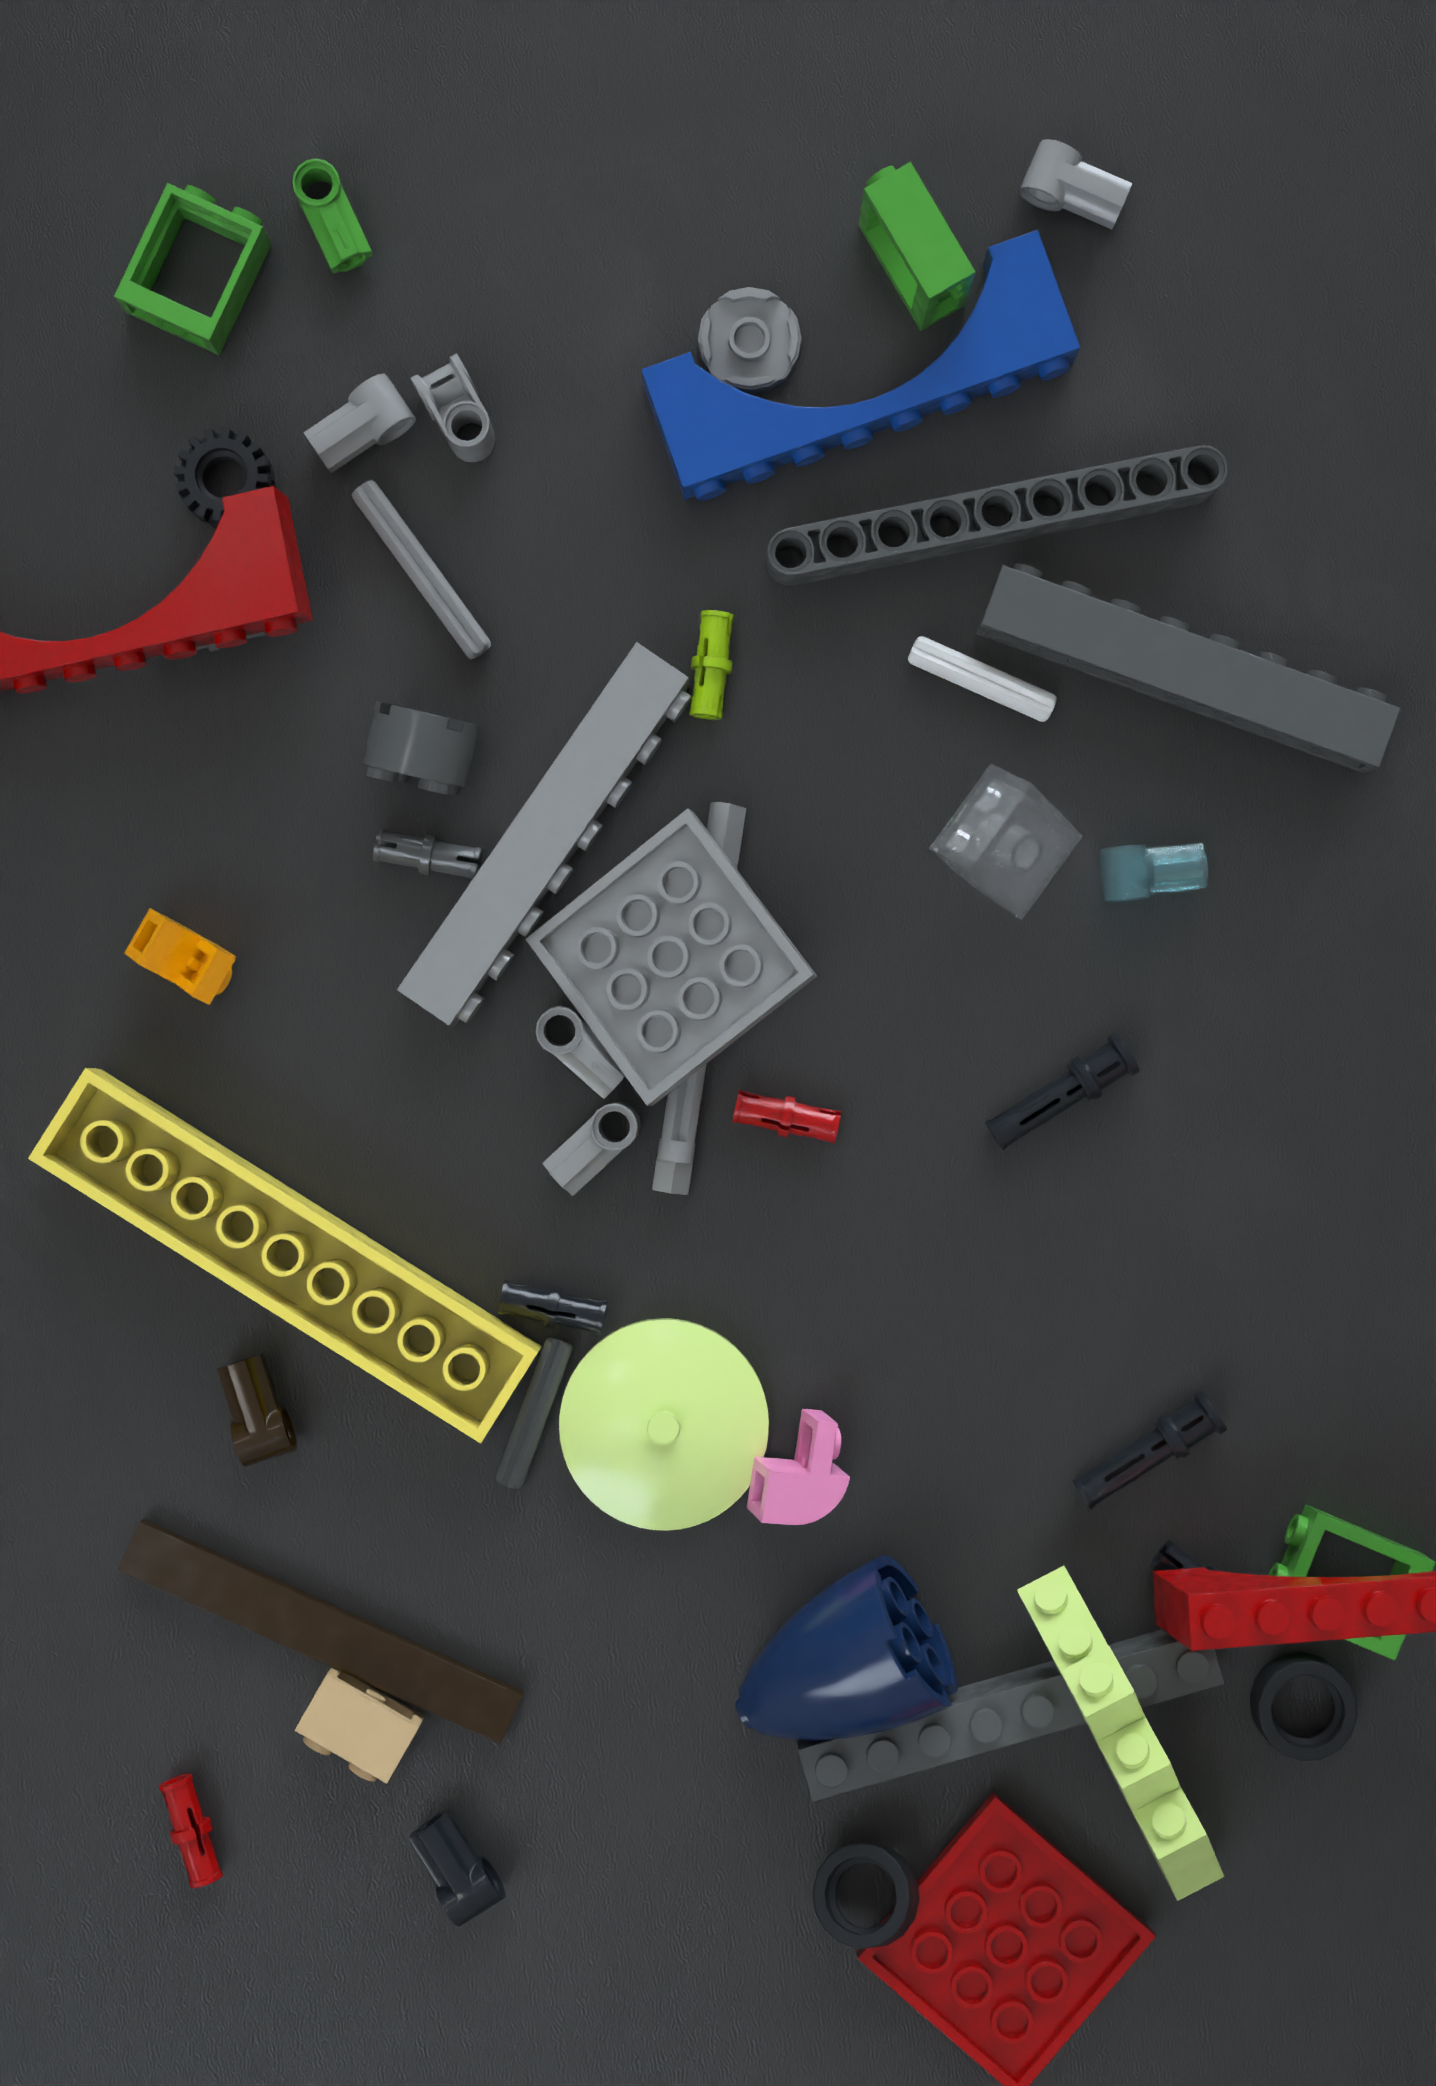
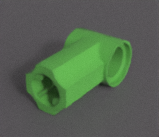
(331, 217)

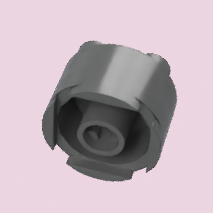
(421, 746)

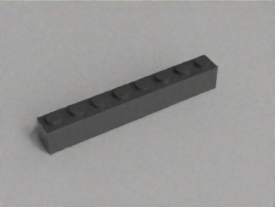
(1188, 669)
(1000, 1715)

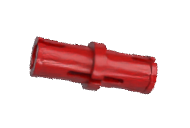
(786, 1116)
(191, 1830)

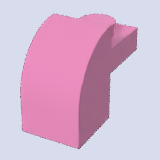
(803, 1487)

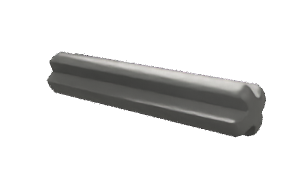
(534, 1412)

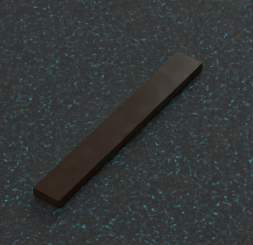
(320, 1630)

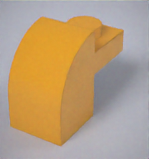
(181, 956)

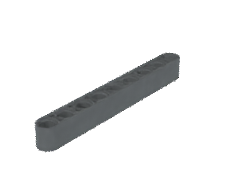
(1016, 499)

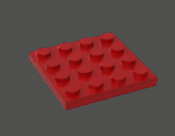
(1009, 1945)

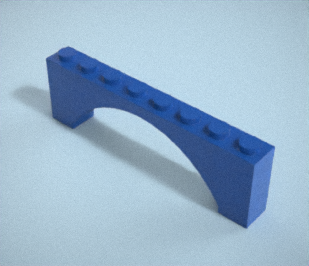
(731, 436)

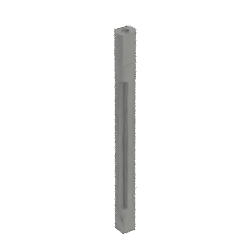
(683, 1103)

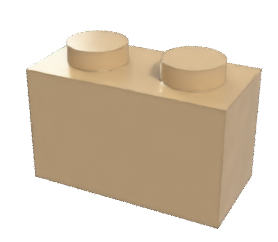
(359, 1725)

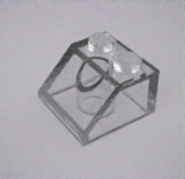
(1006, 840)

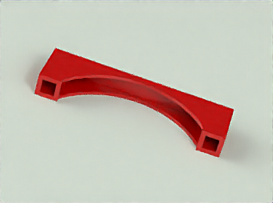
(239, 587)
(1244, 1610)

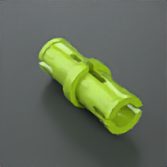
(711, 664)

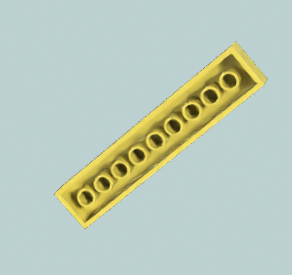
(285, 1252)

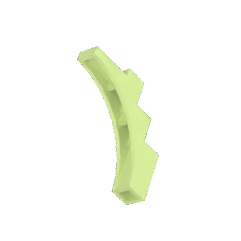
(1122, 1733)

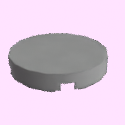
(749, 340)

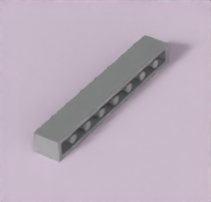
(546, 835)

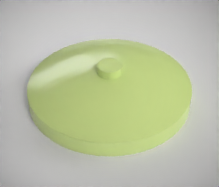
(663, 1424)

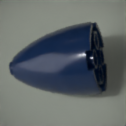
(851, 1662)

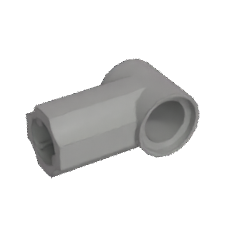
(1063, 181)
(370, 417)
(583, 1053)
(590, 1149)

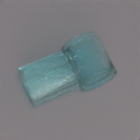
(1138, 872)

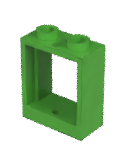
(199, 207)
(915, 245)
(1304, 1538)

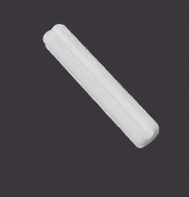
(982, 679)

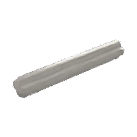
(421, 569)

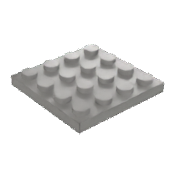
(670, 957)

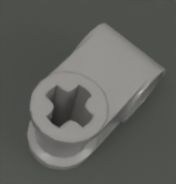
(454, 403)

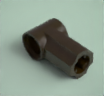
(259, 1424)

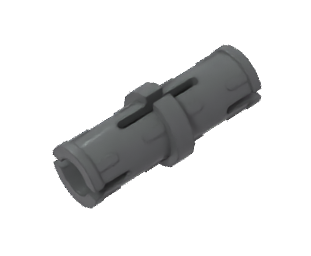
(427, 854)

